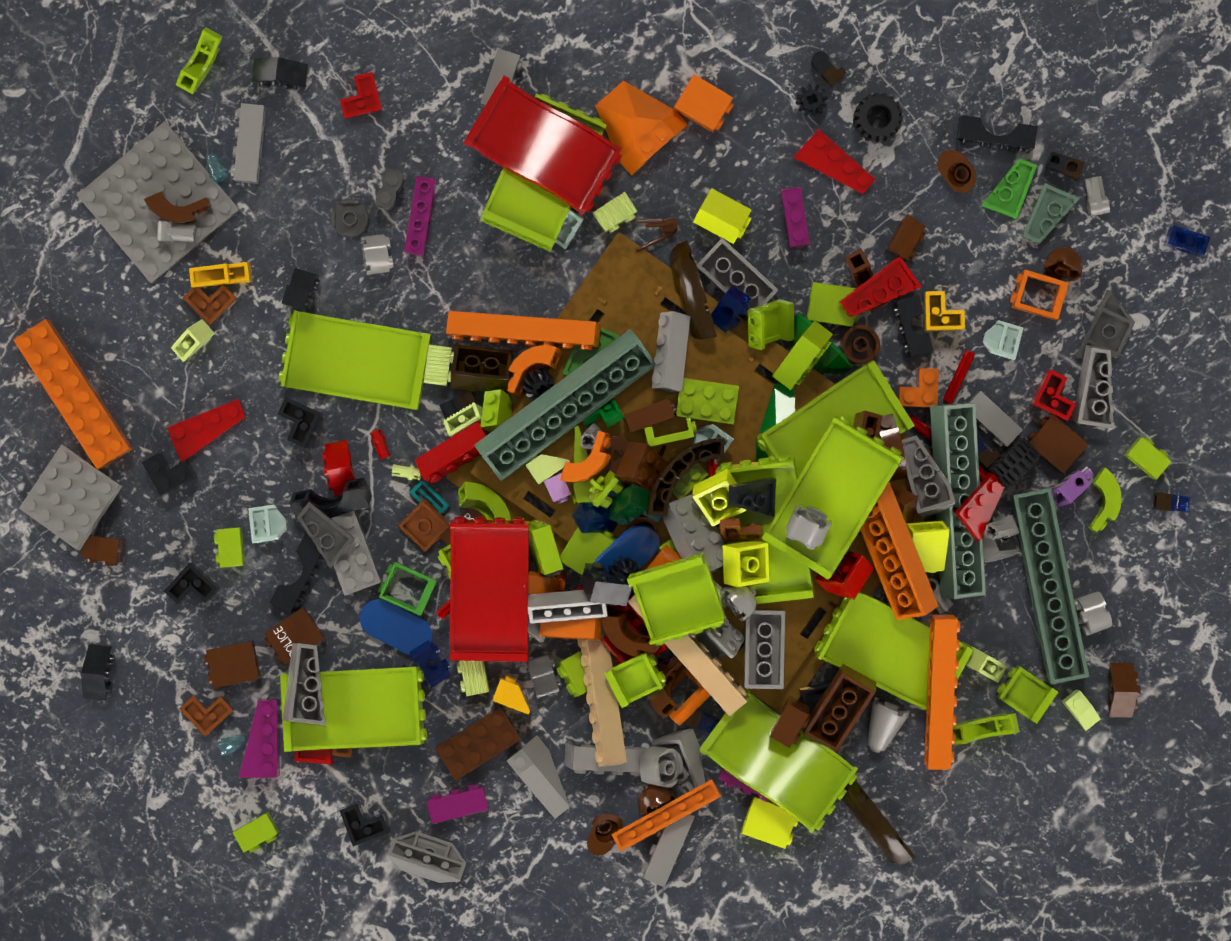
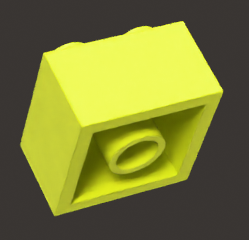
(713, 497)
(745, 563)

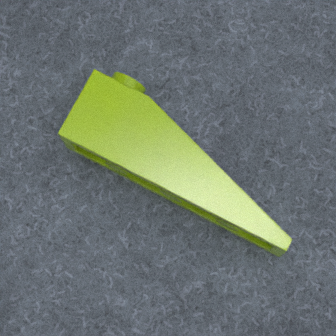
(581, 488)

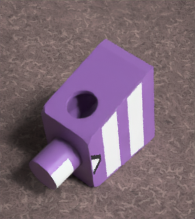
(1071, 486)

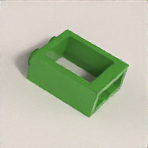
(384, 587)

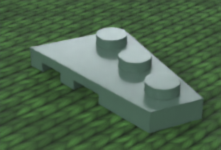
(1047, 212)

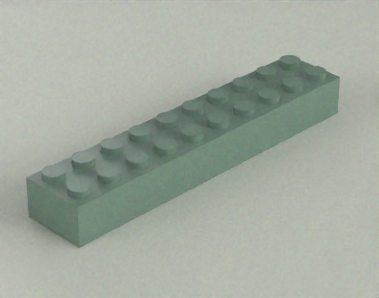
(565, 405)
(957, 457)
(1049, 586)

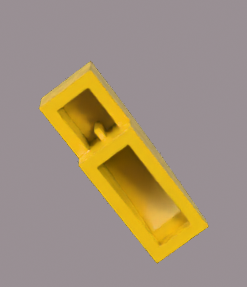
(220, 274)

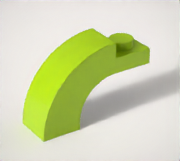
(200, 62)
(1111, 499)

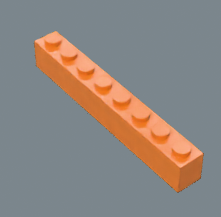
(523, 329)
(940, 692)

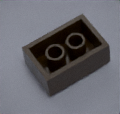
(480, 368)

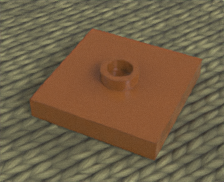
(424, 525)

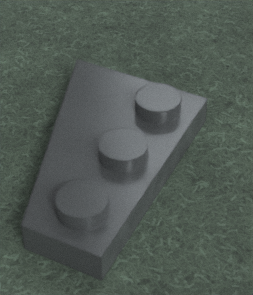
(325, 533)

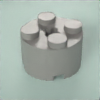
(376, 254)
(808, 526)
(1092, 613)
(660, 766)

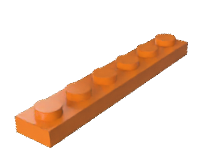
(666, 815)

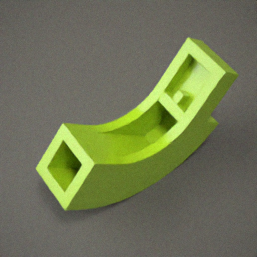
(483, 500)
(985, 727)

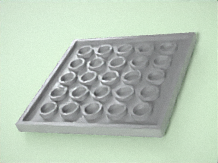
(154, 166)

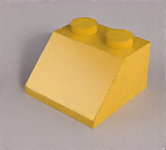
(511, 694)

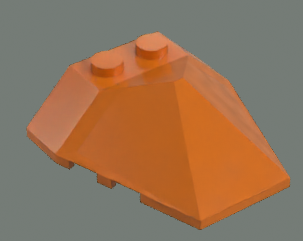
(637, 124)

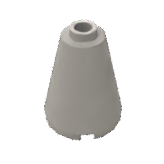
(885, 723)

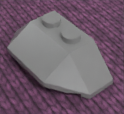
(427, 857)

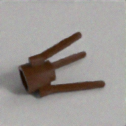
(665, 225)

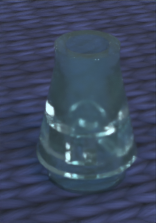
(216, 168)
(231, 744)

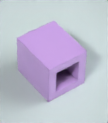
(557, 489)

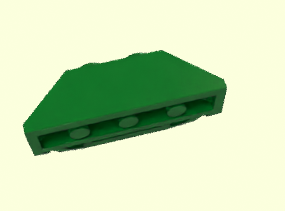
(832, 359)

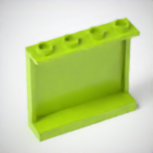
(678, 599)

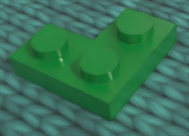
(609, 412)

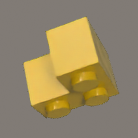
(935, 315)

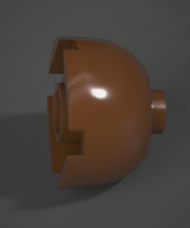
(1064, 263)
(653, 798)

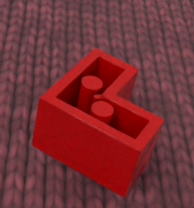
(1048, 397)
(338, 465)
(848, 577)

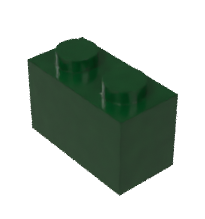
(629, 504)

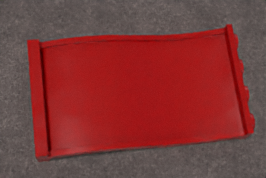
(543, 146)
(489, 589)

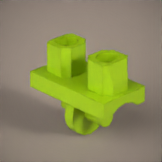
(602, 487)

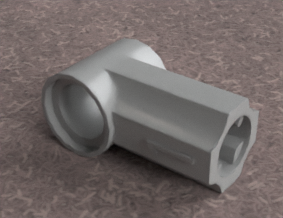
(1097, 201)
(175, 232)
(589, 436)
(1002, 528)
(944, 603)

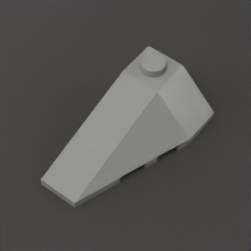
(926, 479)
(1001, 547)
(687, 746)
(538, 772)

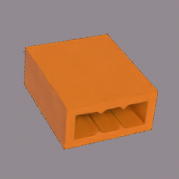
(704, 104)

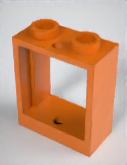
(1057, 301)
(692, 702)

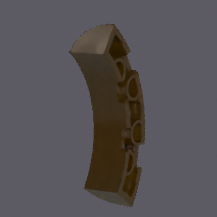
(691, 291)
(677, 468)
(876, 824)

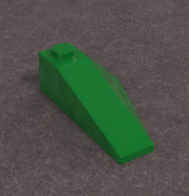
(779, 407)

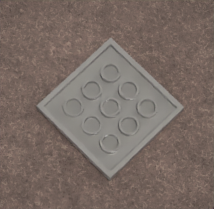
(70, 497)

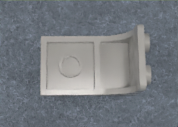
(722, 640)

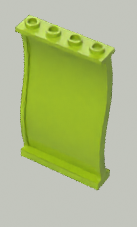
(526, 208)
(355, 360)
(803, 430)
(843, 483)
(787, 576)
(882, 648)
(362, 710)
(797, 778)

